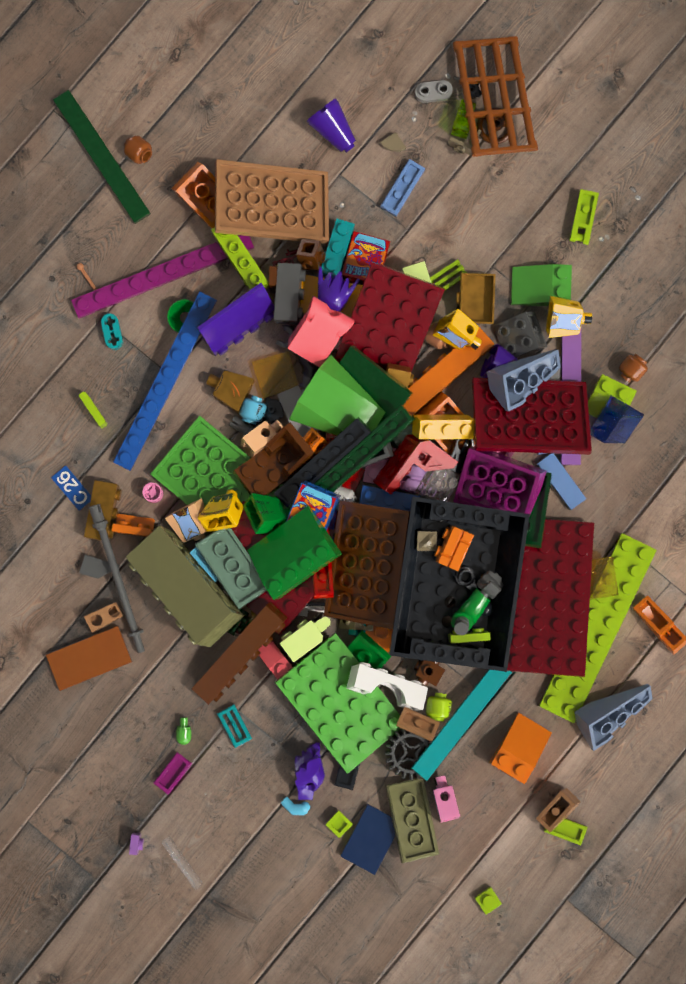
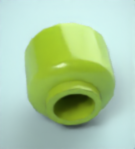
(438, 707)

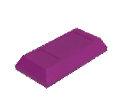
(172, 773)

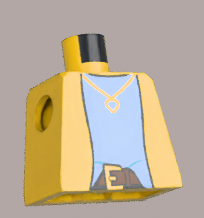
(565, 317)
(457, 330)

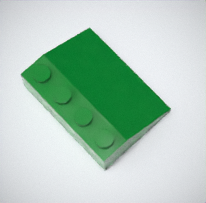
(293, 553)

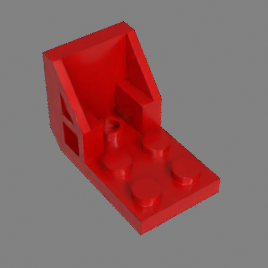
(410, 452)

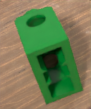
(265, 513)

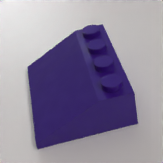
(237, 320)

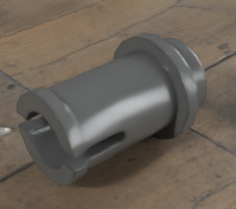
(241, 426)

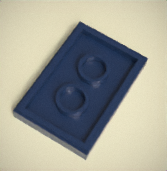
(370, 839)

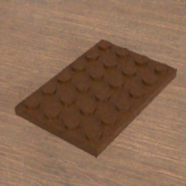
(370, 563)

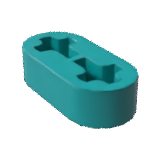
(116, 331)

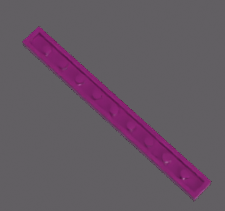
(152, 278)

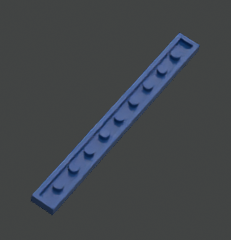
(164, 381)

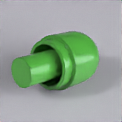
(183, 731)

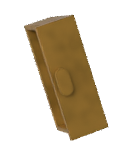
(477, 297)

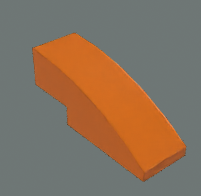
(660, 624)

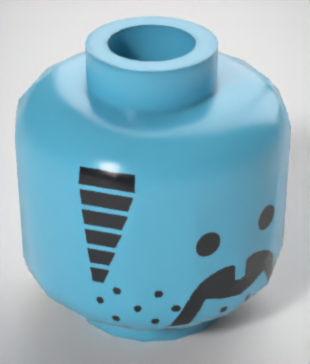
(252, 410)

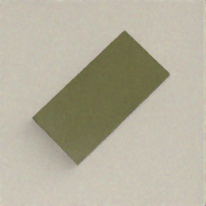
(412, 820)

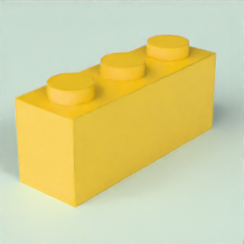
(443, 427)

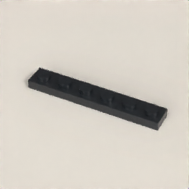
(324, 460)

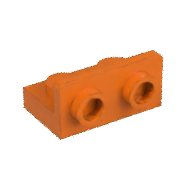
(133, 525)

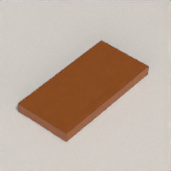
(89, 658)

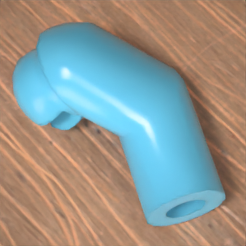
(295, 809)

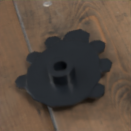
(273, 411)

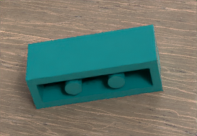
(338, 247)

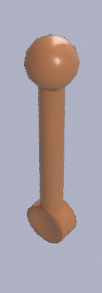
(80, 266)

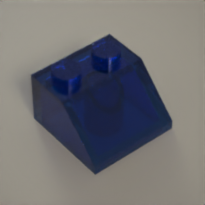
(615, 422)

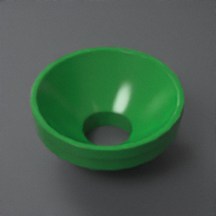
(175, 312)

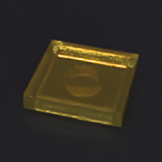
(275, 374)
(603, 578)

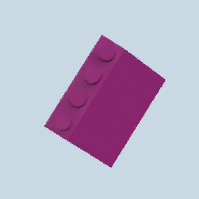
(498, 482)

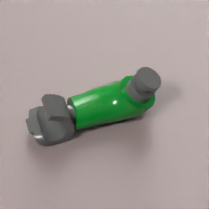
(473, 608)

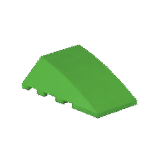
(335, 401)

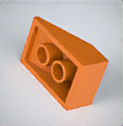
(198, 192)
(443, 405)
(520, 748)

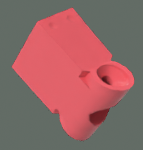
(318, 332)

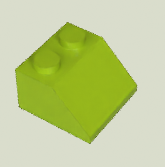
(604, 389)

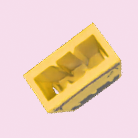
(221, 512)

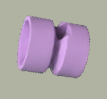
(412, 480)

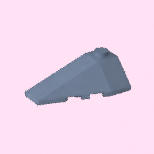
(518, 379)
(604, 716)

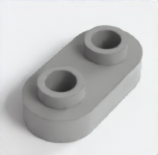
(434, 93)

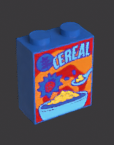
(319, 499)

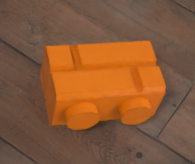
(454, 547)

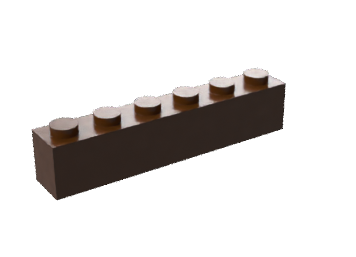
(237, 655)

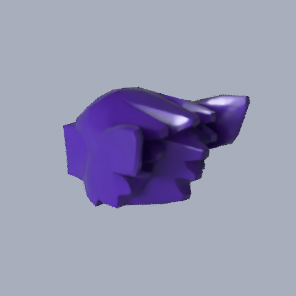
(334, 290)
(309, 772)

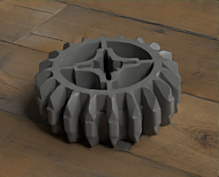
(396, 763)

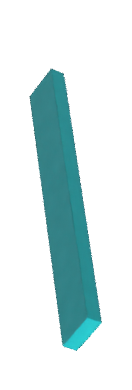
(459, 723)

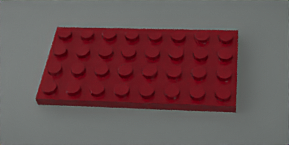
(554, 602)

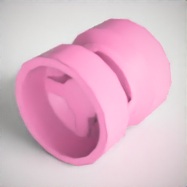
(149, 492)

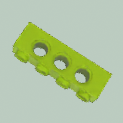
(241, 259)

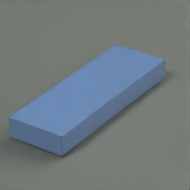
(402, 188)
(562, 481)

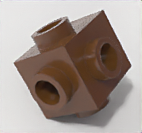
(310, 254)
(432, 678)

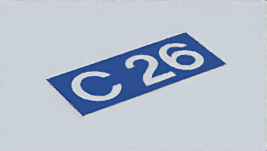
(72, 488)

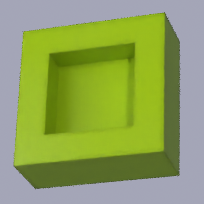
(339, 824)
(488, 900)

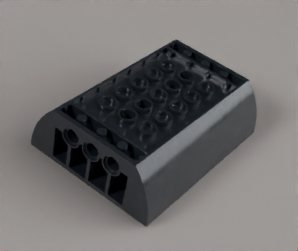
(426, 584)

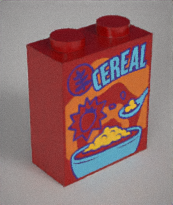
(361, 253)

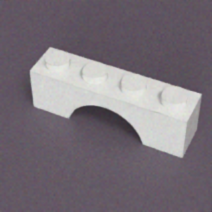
(407, 693)

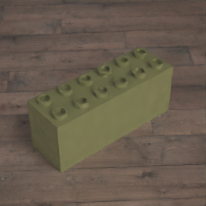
(183, 587)

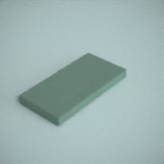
(231, 566)

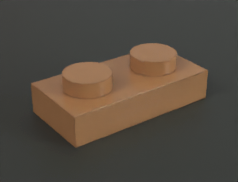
(418, 724)

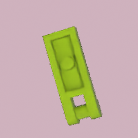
(584, 216)

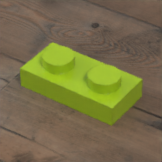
(477, 634)

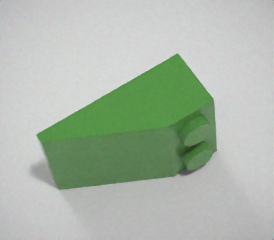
(537, 283)

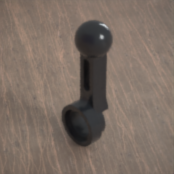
(471, 585)

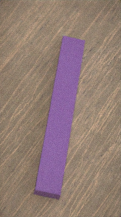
(571, 372)

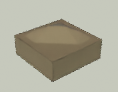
(426, 540)

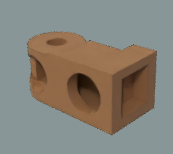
(103, 617)

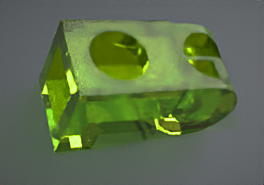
(460, 126)

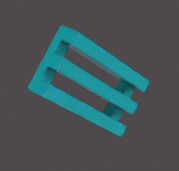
(242, 740)

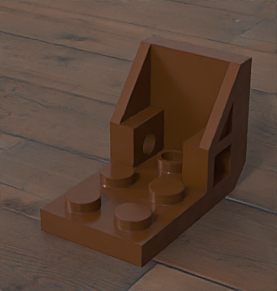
(276, 463)

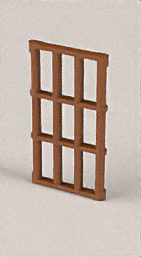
(507, 112)

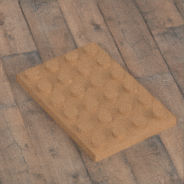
(271, 201)

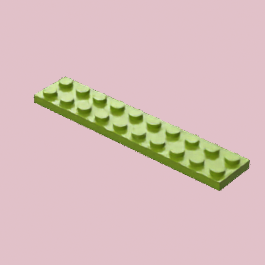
(606, 615)

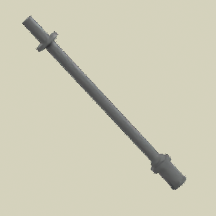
(100, 525)

